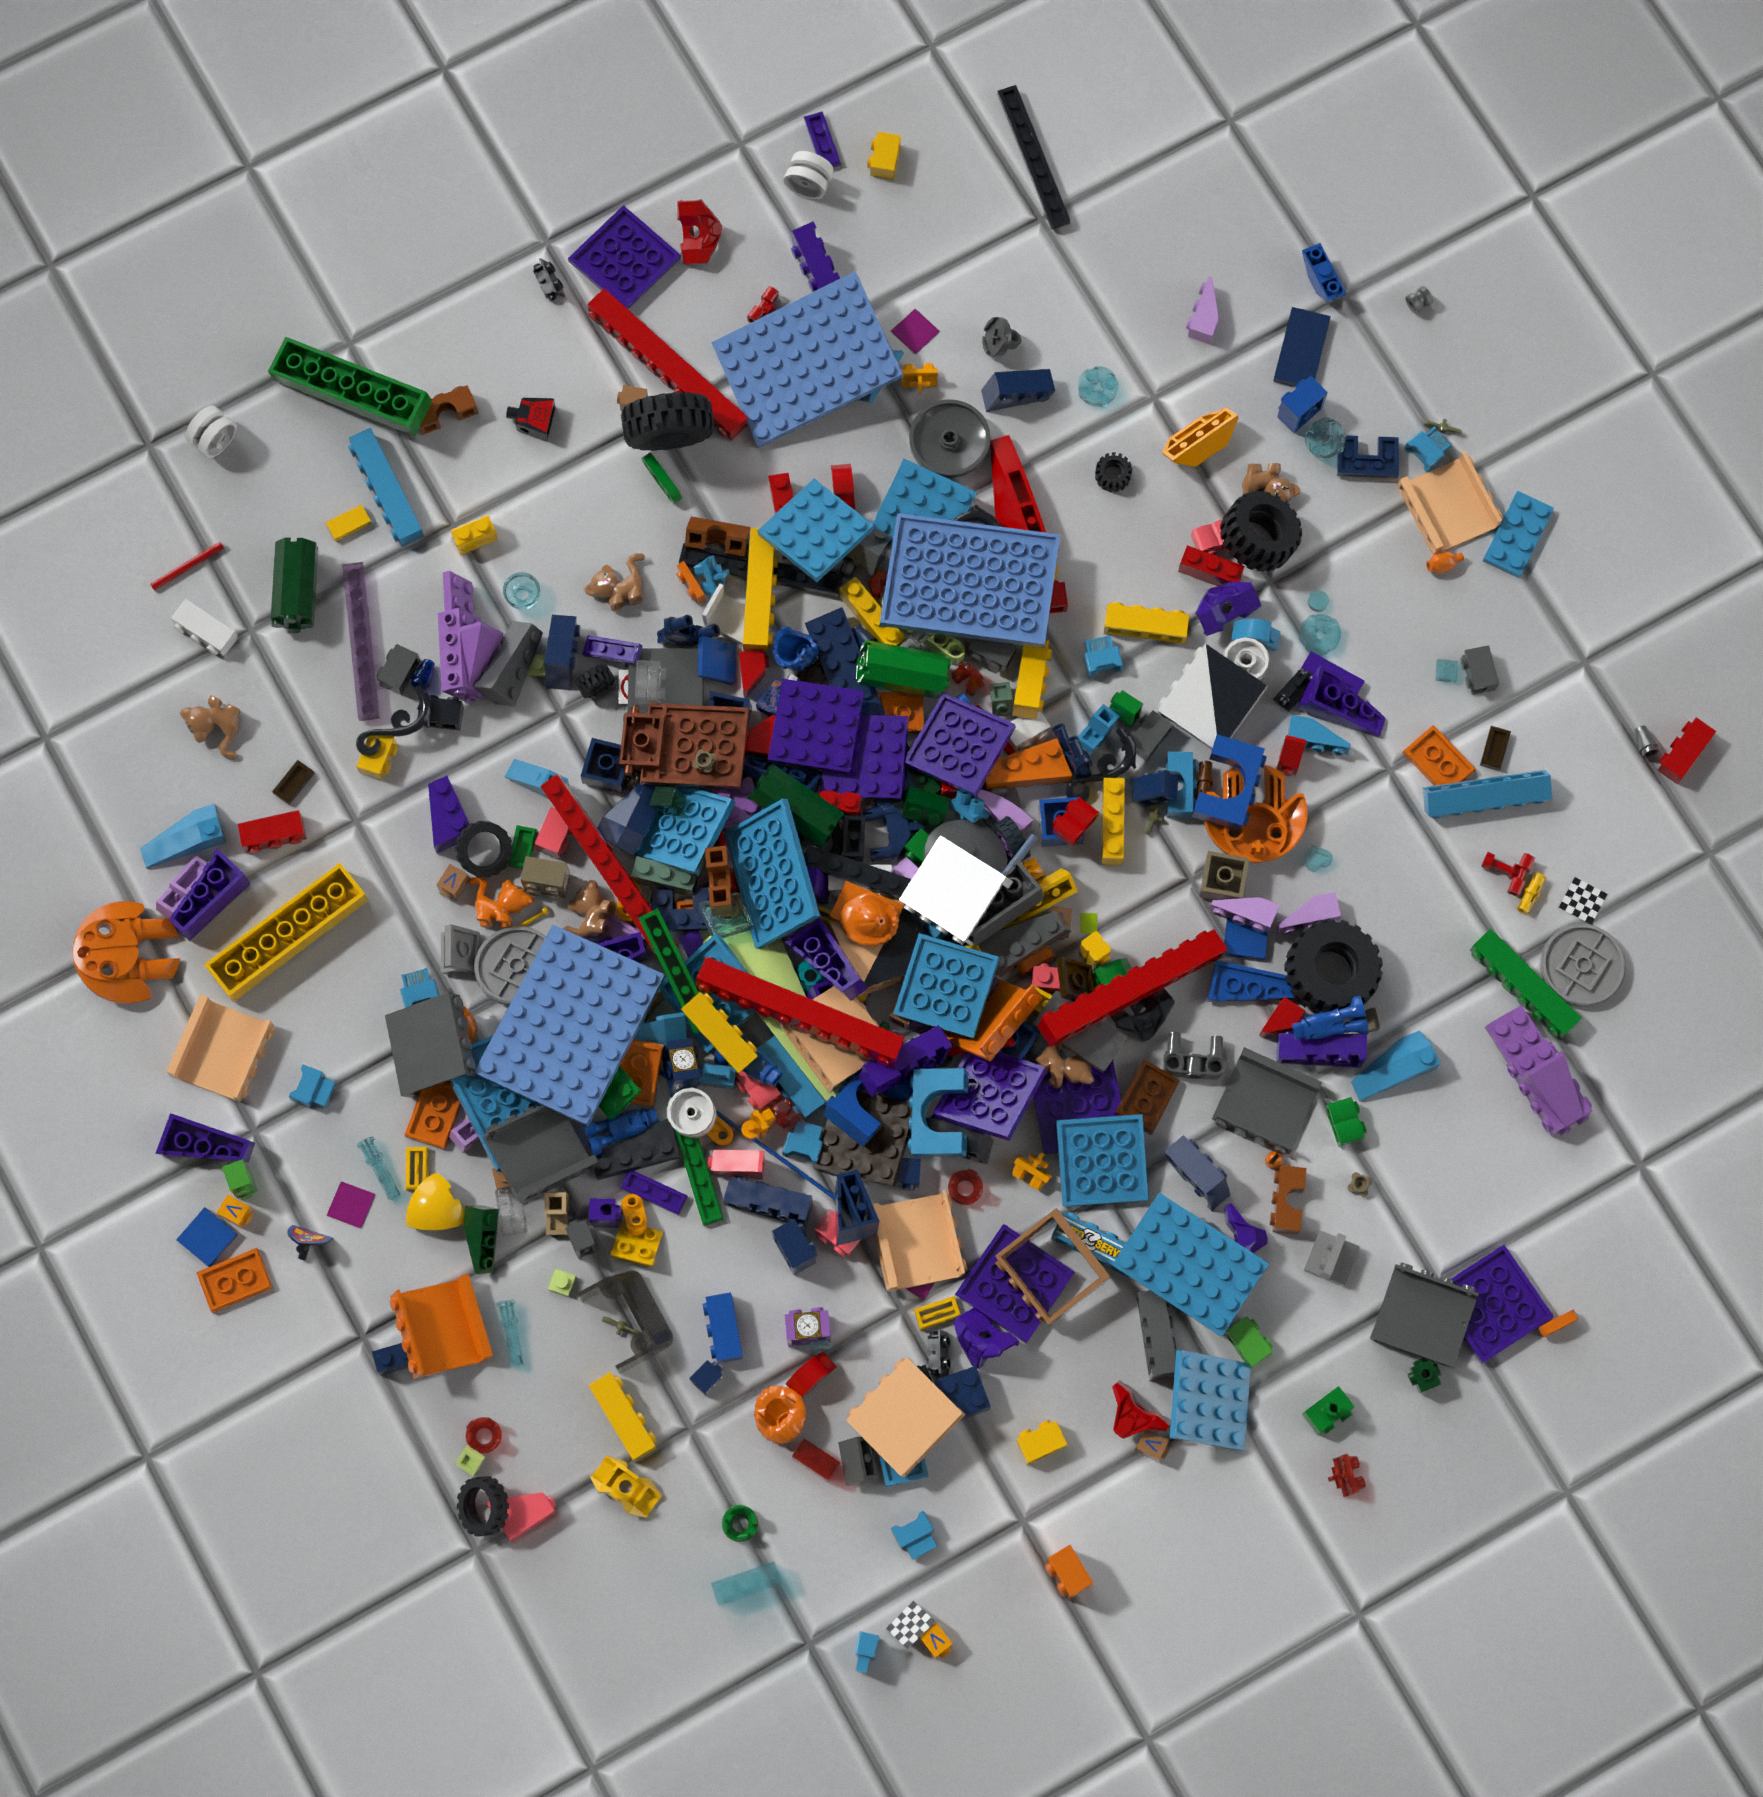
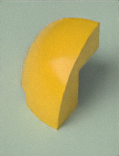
(434, 1206)

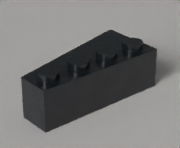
(978, 1143)

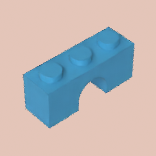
(1182, 765)

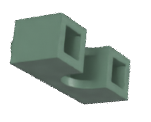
(652, 873)

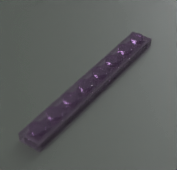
(360, 641)

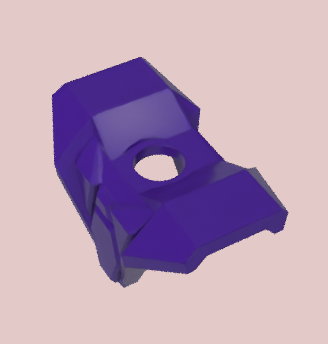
(1239, 594)
(1244, 1234)
(979, 1349)

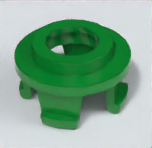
(739, 1510)

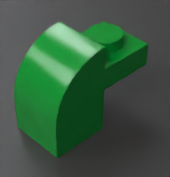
(1108, 971)

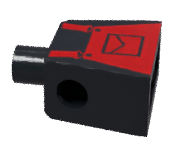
(533, 416)

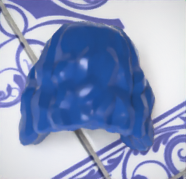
(794, 649)

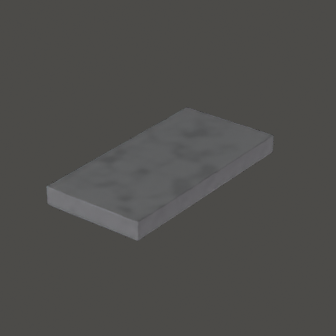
(1095, 1044)

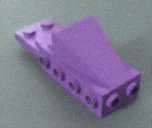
(463, 640)
(1540, 1072)

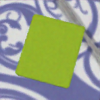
(1088, 922)

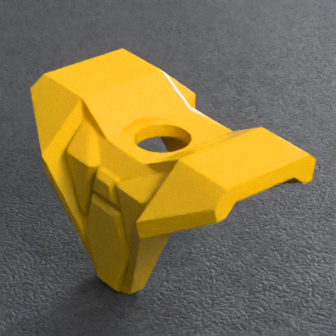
(642, 1495)

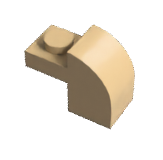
(556, 1212)

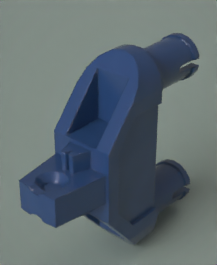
(683, 632)
(1077, 758)
(899, 831)

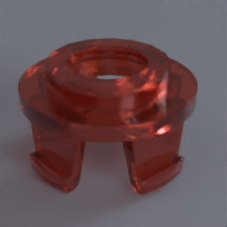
(876, 583)
(965, 671)
(783, 1113)
(965, 1175)
(477, 1424)

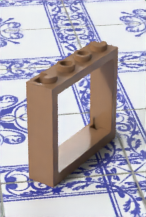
(1017, 1283)

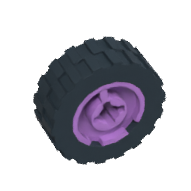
(1010, 837)

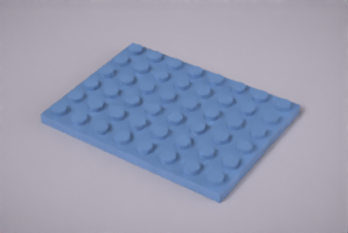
(807, 359)
(970, 580)
(570, 1025)

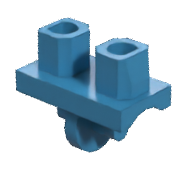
(713, 573)
(968, 808)

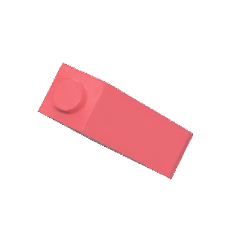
(737, 1162)
(526, 1513)

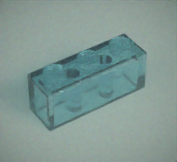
(746, 1583)

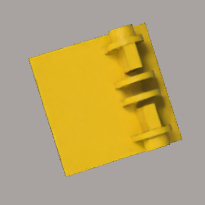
(636, 1248)

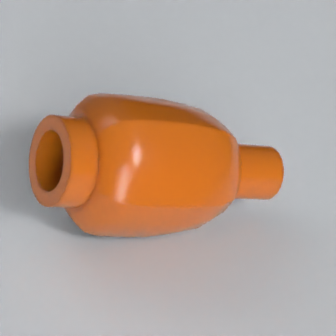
(1443, 562)

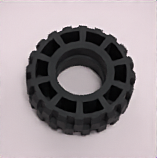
(667, 421)
(1345, 941)

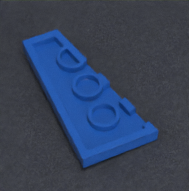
(1245, 983)

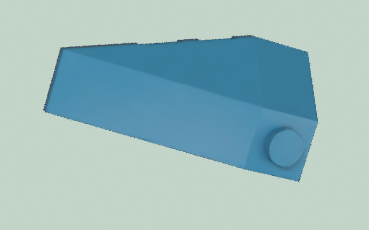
(190, 835)
(665, 1029)
(1400, 1063)

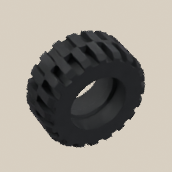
(1274, 517)

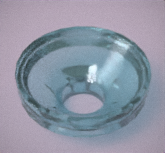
(518, 582)

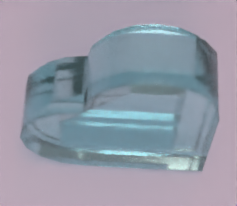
(1318, 858)

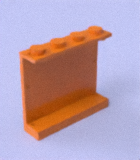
(999, 1021)
(441, 1327)

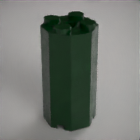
(294, 584)
(812, 815)

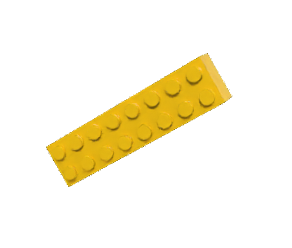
(286, 932)

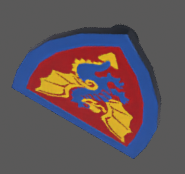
(305, 1239)

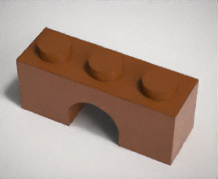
(458, 400)
(706, 531)
(720, 880)
(1285, 1218)

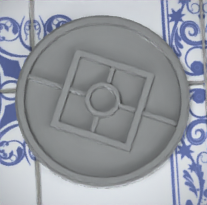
(505, 961)
(1583, 964)

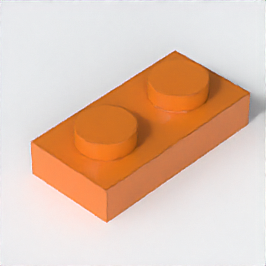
(694, 590)

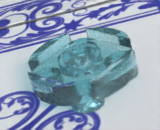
(1102, 396)
(1326, 449)
(1329, 627)

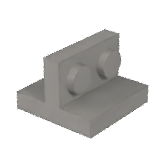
(458, 949)
(1331, 1257)

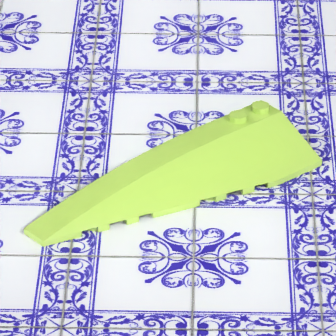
(774, 966)

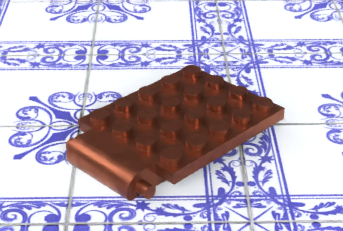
(672, 734)

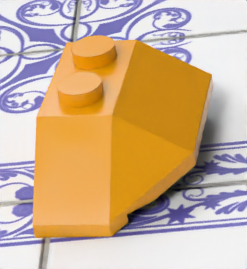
(1201, 438)

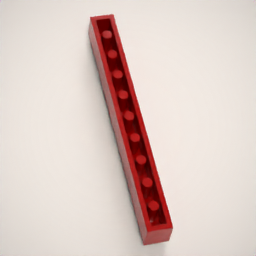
(664, 360)
(598, 850)
(1132, 987)
(799, 1012)

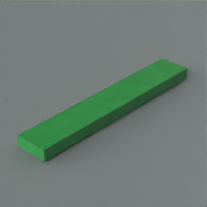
(699, 1178)

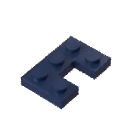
(1382, 465)
(680, 919)

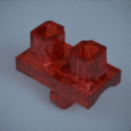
(1344, 1475)

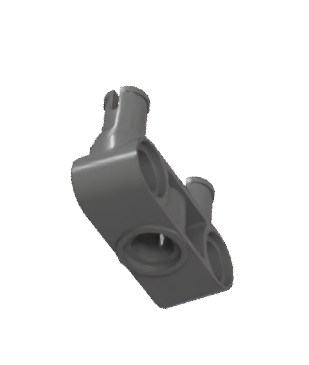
(1194, 1065)

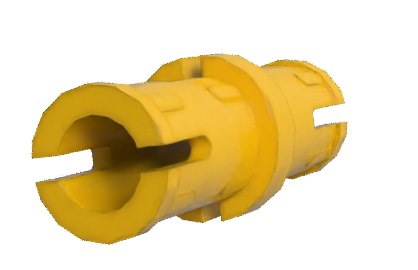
(1531, 893)

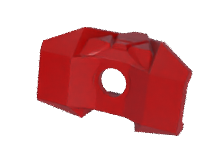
(698, 214)
(1132, 1416)

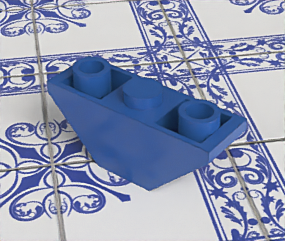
(1322, 273)

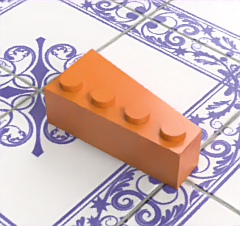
(1030, 767)

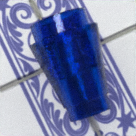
(423, 674)

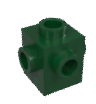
(1432, 1370)

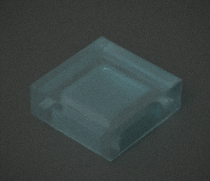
(1446, 670)

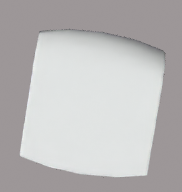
(727, 614)

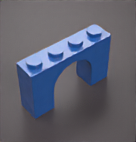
(1247, 760)
(851, 1117)

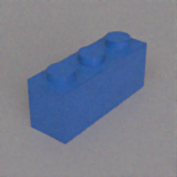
(722, 1328)

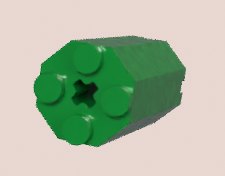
(903, 669)

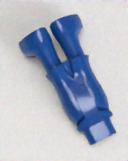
(1331, 1023)
(760, 1069)
(622, 1126)

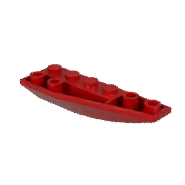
(1012, 493)

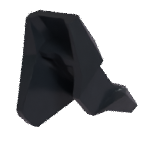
(1145, 1023)

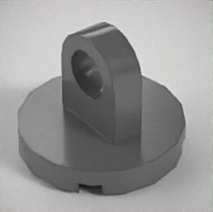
(999, 336)

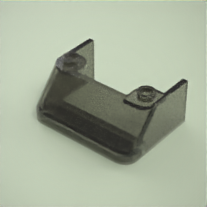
(655, 1332)

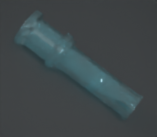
(374, 1158)
(508, 1322)

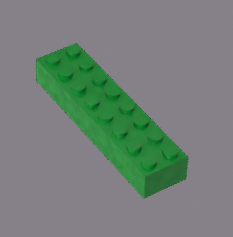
(350, 386)

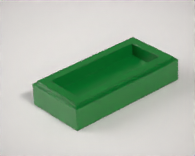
(522, 845)

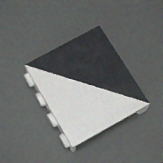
(1211, 696)
(953, 890)

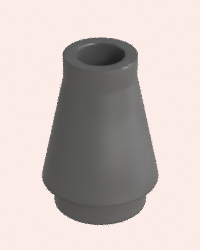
(1646, 743)

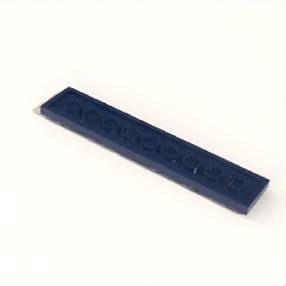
(839, 659)

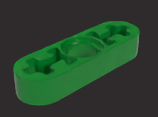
(661, 478)

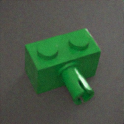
(1329, 1410)

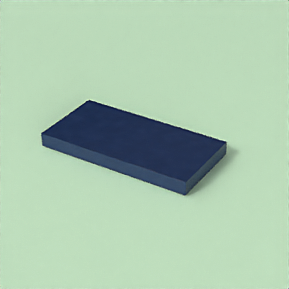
(1301, 346)

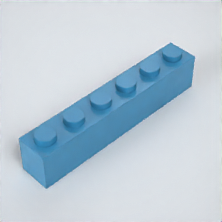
(386, 487)
(1487, 793)

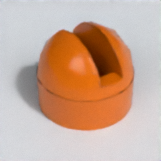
(1277, 1163)

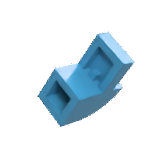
(1258, 630)
(1098, 728)

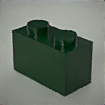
(925, 807)

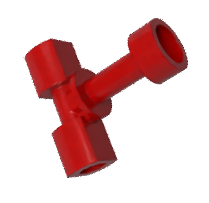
(766, 306)
(1516, 873)

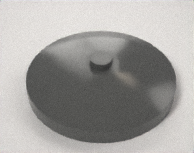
(949, 438)
(972, 838)

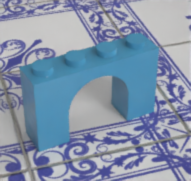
(926, 1086)

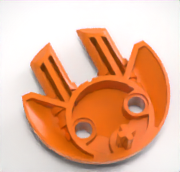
(1272, 815)
(120, 952)

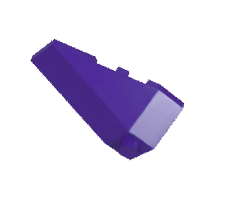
(1335, 701)

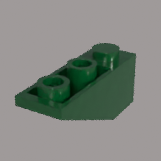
(481, 1235)

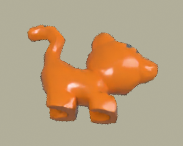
(510, 900)

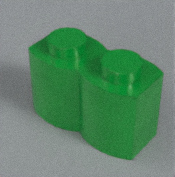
(1126, 707)
(1345, 1121)

